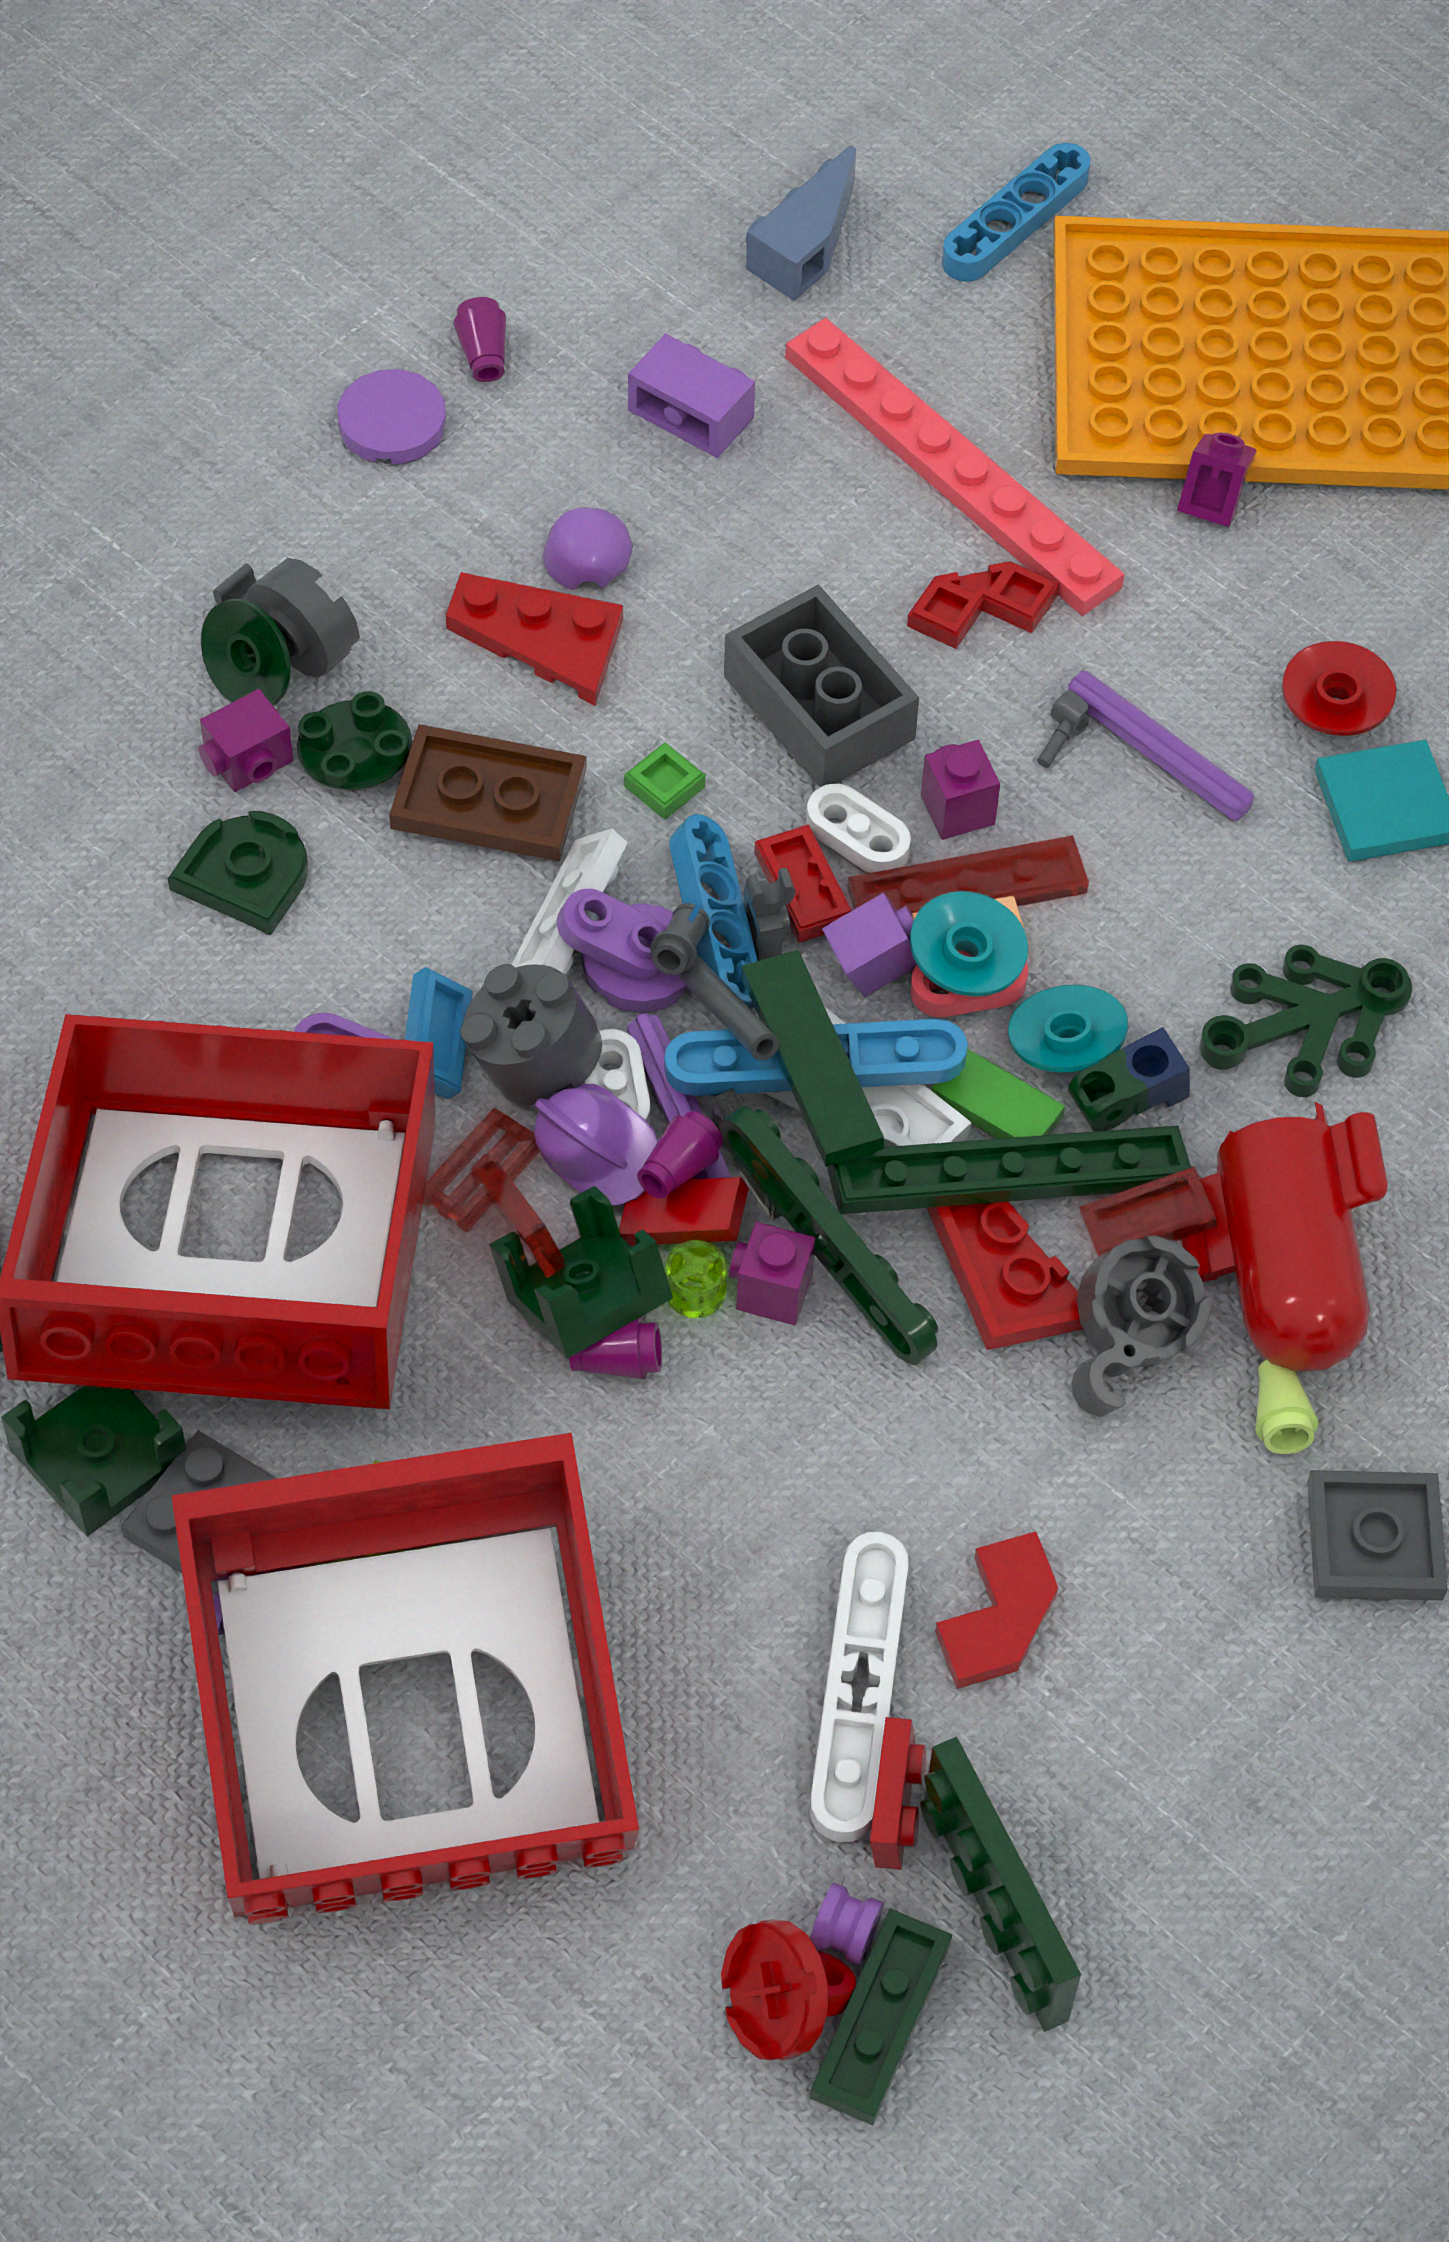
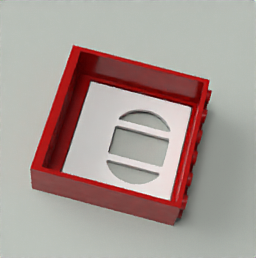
(209, 1323)
(334, 1618)

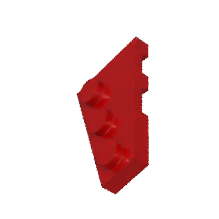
(547, 629)
(1005, 1275)

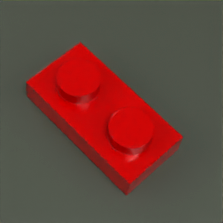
(893, 1820)

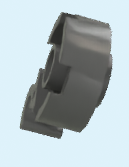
(312, 625)
(1121, 1329)

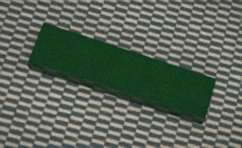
(813, 1058)

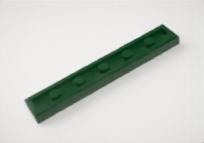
(1006, 1169)

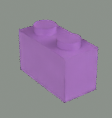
(691, 395)

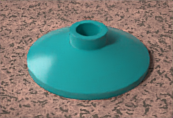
(971, 925)
(1067, 1028)

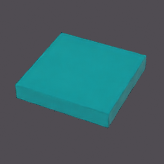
(1385, 799)

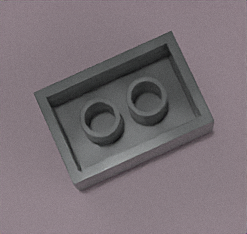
(820, 686)

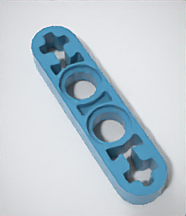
(1010, 207)
(704, 855)

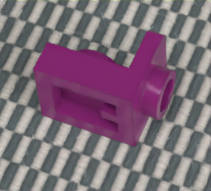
(1216, 478)

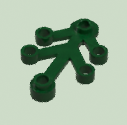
(1310, 1011)

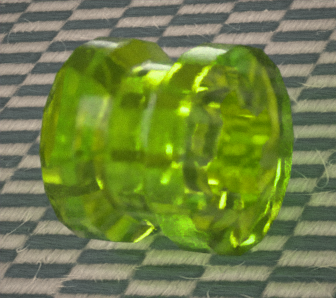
(696, 1263)

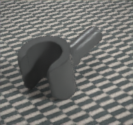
(1072, 715)

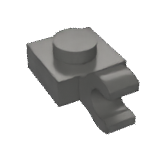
(768, 913)

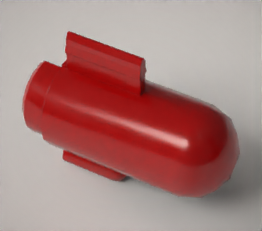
(1292, 1235)

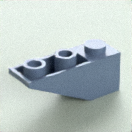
(799, 237)

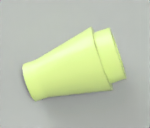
(1283, 1411)

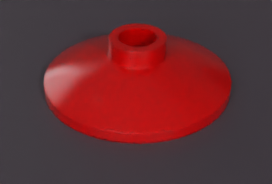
(1341, 672)

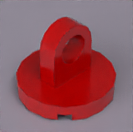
(781, 1989)

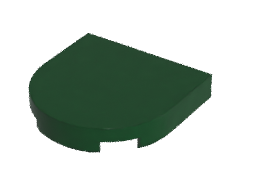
(244, 869)

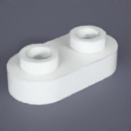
(862, 830)
(629, 1080)

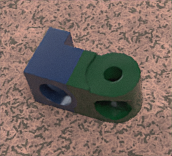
(1131, 1081)

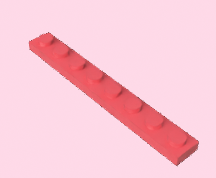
(954, 466)

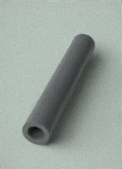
(730, 1010)

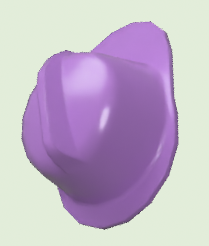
(594, 1141)

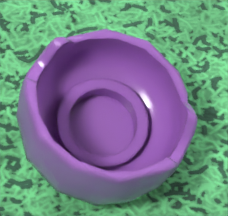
(587, 547)

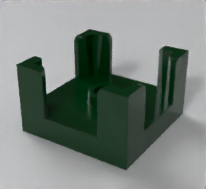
(597, 1289)
(94, 1451)

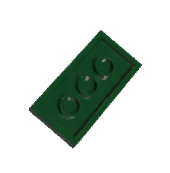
(992, 1870)

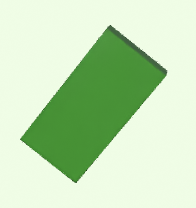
(999, 1101)

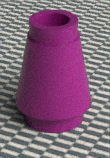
(482, 336)
(681, 1153)
(624, 1353)

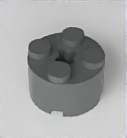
(531, 1032)

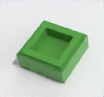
(664, 780)

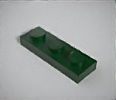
(881, 2017)

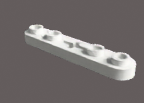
(852, 1741)

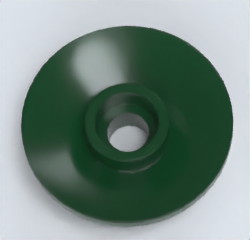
(245, 651)

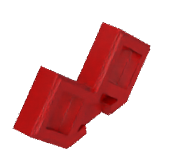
(1004, 591)
(999, 1637)

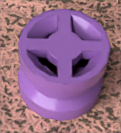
(846, 1923)

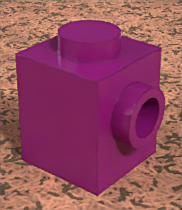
(245, 741)
(960, 789)
(773, 1272)

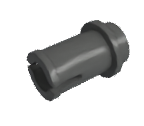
(675, 947)

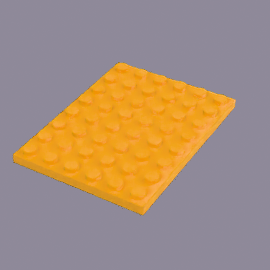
(1286, 335)

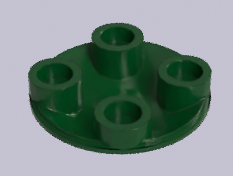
(354, 743)

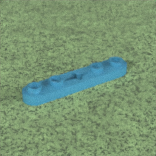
(878, 1052)

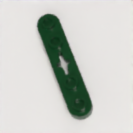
(796, 1194)

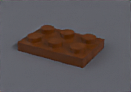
(488, 792)

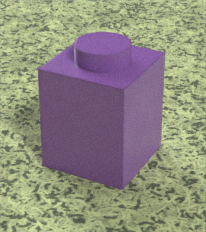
(873, 943)

